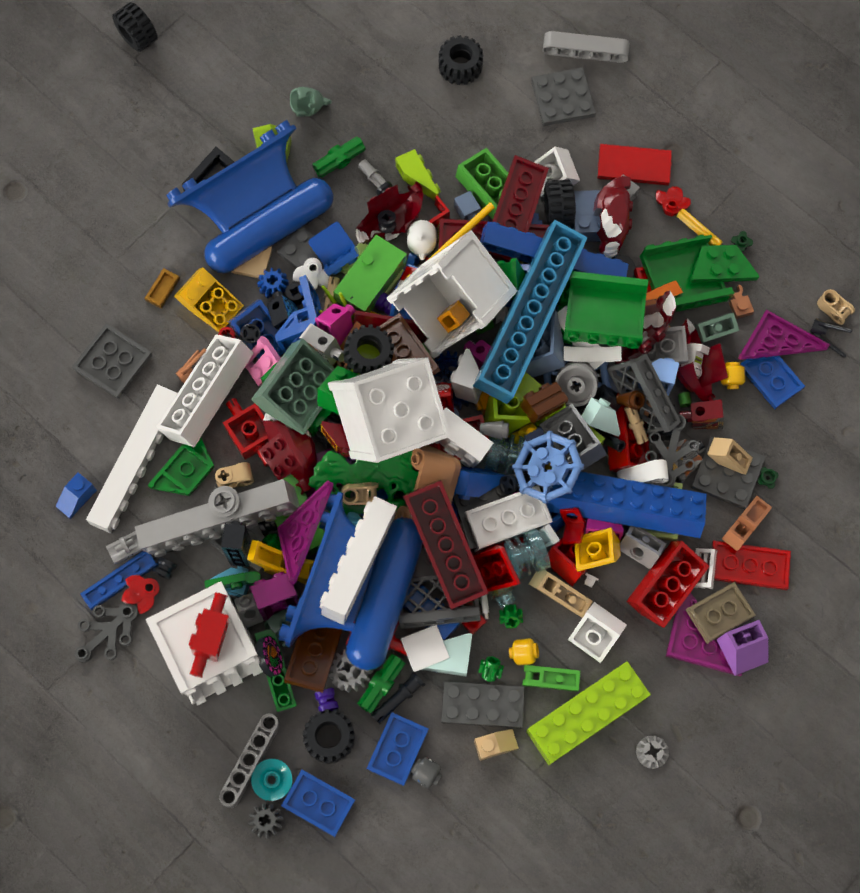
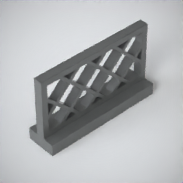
(652, 390)
(435, 617)

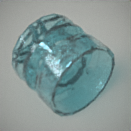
(503, 453)
(529, 553)

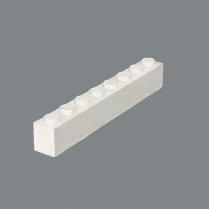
(131, 463)

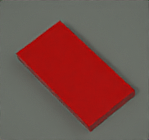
(640, 164)
(752, 565)

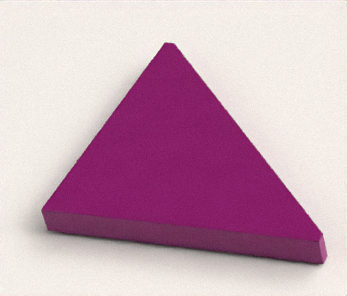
(779, 337)
(299, 529)
(688, 644)

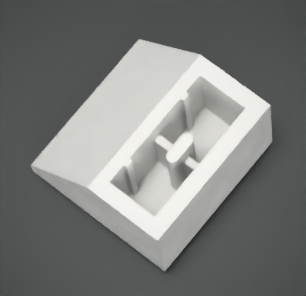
(464, 378)

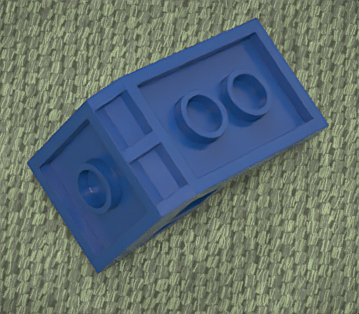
(294, 325)

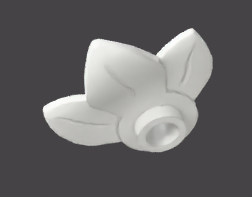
(316, 276)

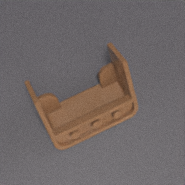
(433, 466)

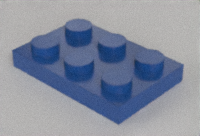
(773, 379)
(397, 749)
(318, 803)

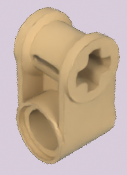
(836, 306)
(236, 475)
(361, 493)

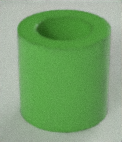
(684, 399)

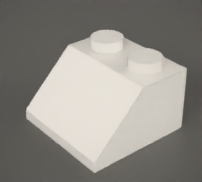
(559, 165)
(597, 632)

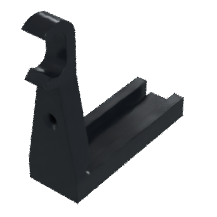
(208, 164)

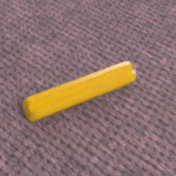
(697, 227)

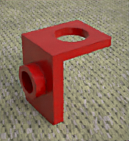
(445, 213)
(574, 527)

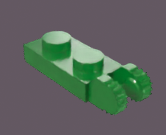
(235, 581)

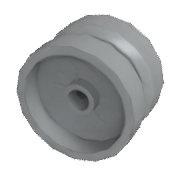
(580, 372)

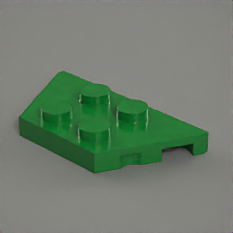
(722, 264)
(184, 470)

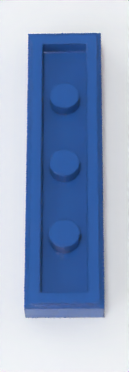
(115, 581)

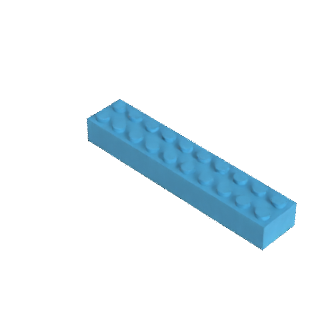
(530, 312)

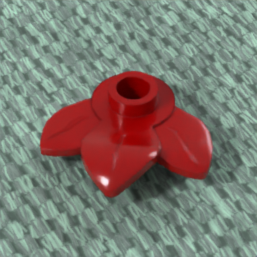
(672, 200)
(137, 592)

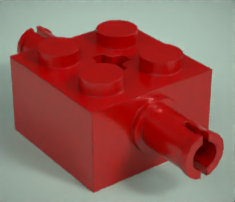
(241, 423)
(210, 635)

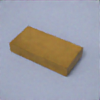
(162, 288)

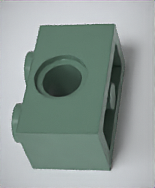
(716, 327)

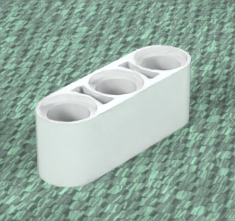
(650, 472)

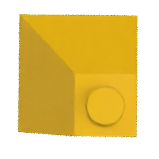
(597, 549)

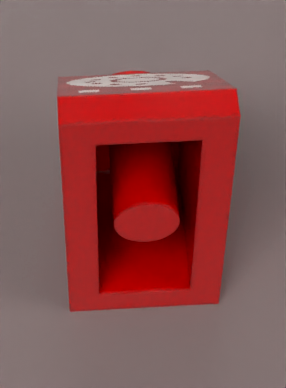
(446, 395)

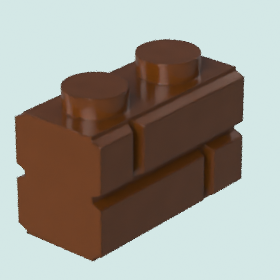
(544, 402)

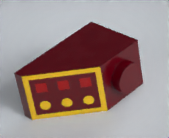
(336, 436)

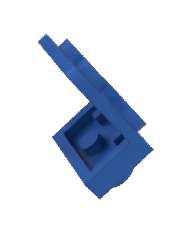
(334, 248)

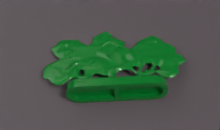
(385, 473)

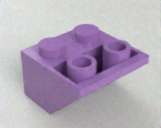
(745, 647)

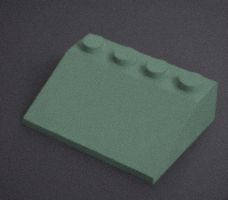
(293, 386)

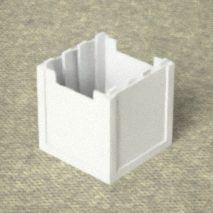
(456, 273)
(390, 410)
(173, 632)

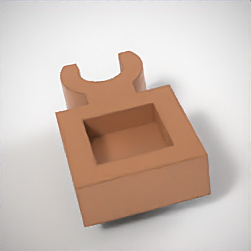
(741, 304)

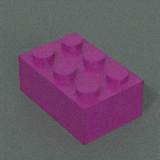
(274, 595)

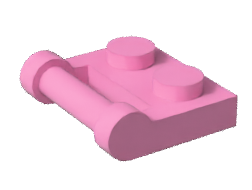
(265, 362)

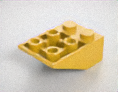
(208, 299)

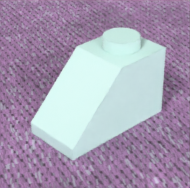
(601, 416)

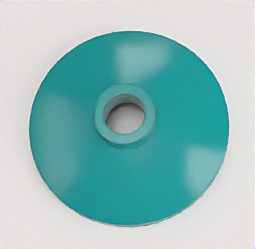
(282, 784)

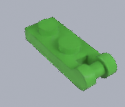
(552, 678)

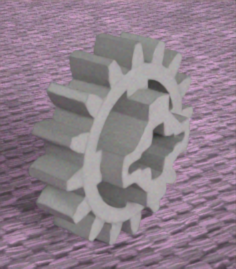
(345, 670)

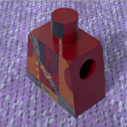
(705, 415)

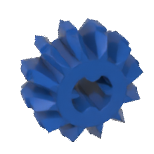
(266, 280)

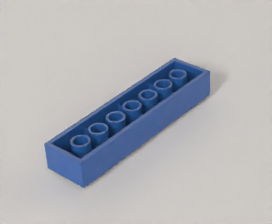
(634, 504)

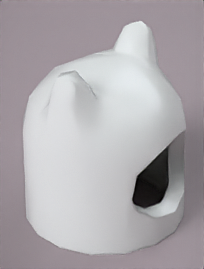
(421, 238)

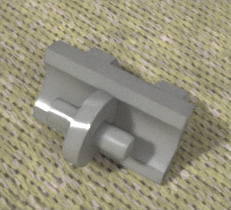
(123, 548)

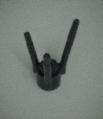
(820, 327)

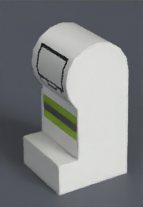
(695, 355)

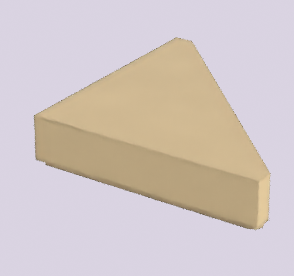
(256, 265)

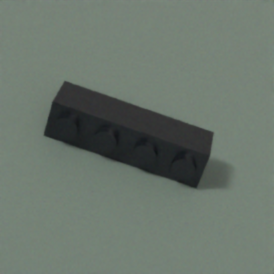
(236, 544)

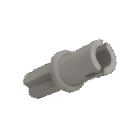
(371, 173)

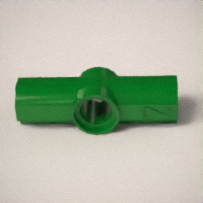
(338, 157)
(381, 683)

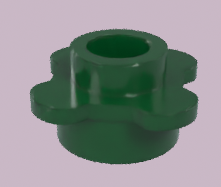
(736, 240)
(773, 475)

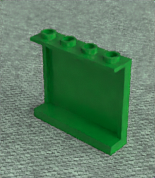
(676, 263)
(606, 310)

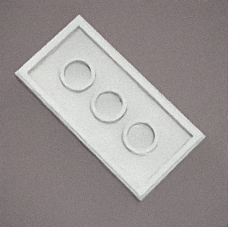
(507, 518)

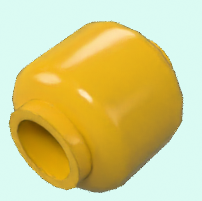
(735, 375)
(524, 651)

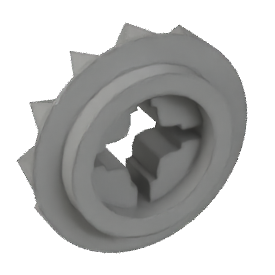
(216, 499)
(648, 760)

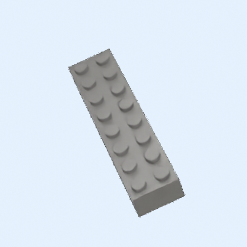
(199, 523)

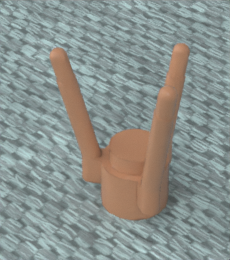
(186, 370)

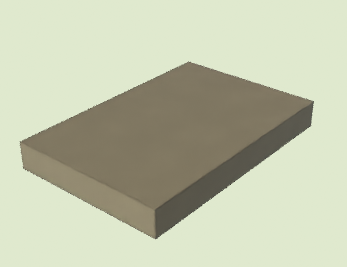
(720, 612)

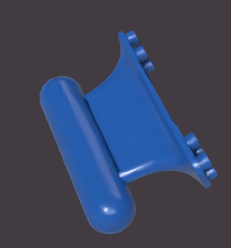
(254, 202)
(380, 598)

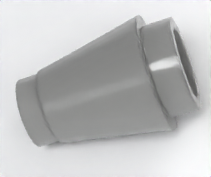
(495, 429)

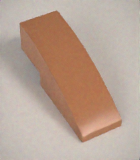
(747, 523)

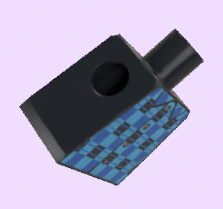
(280, 309)

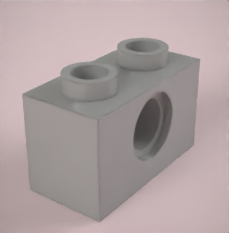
(641, 546)

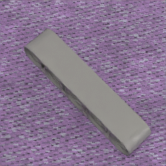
(586, 46)
(241, 767)

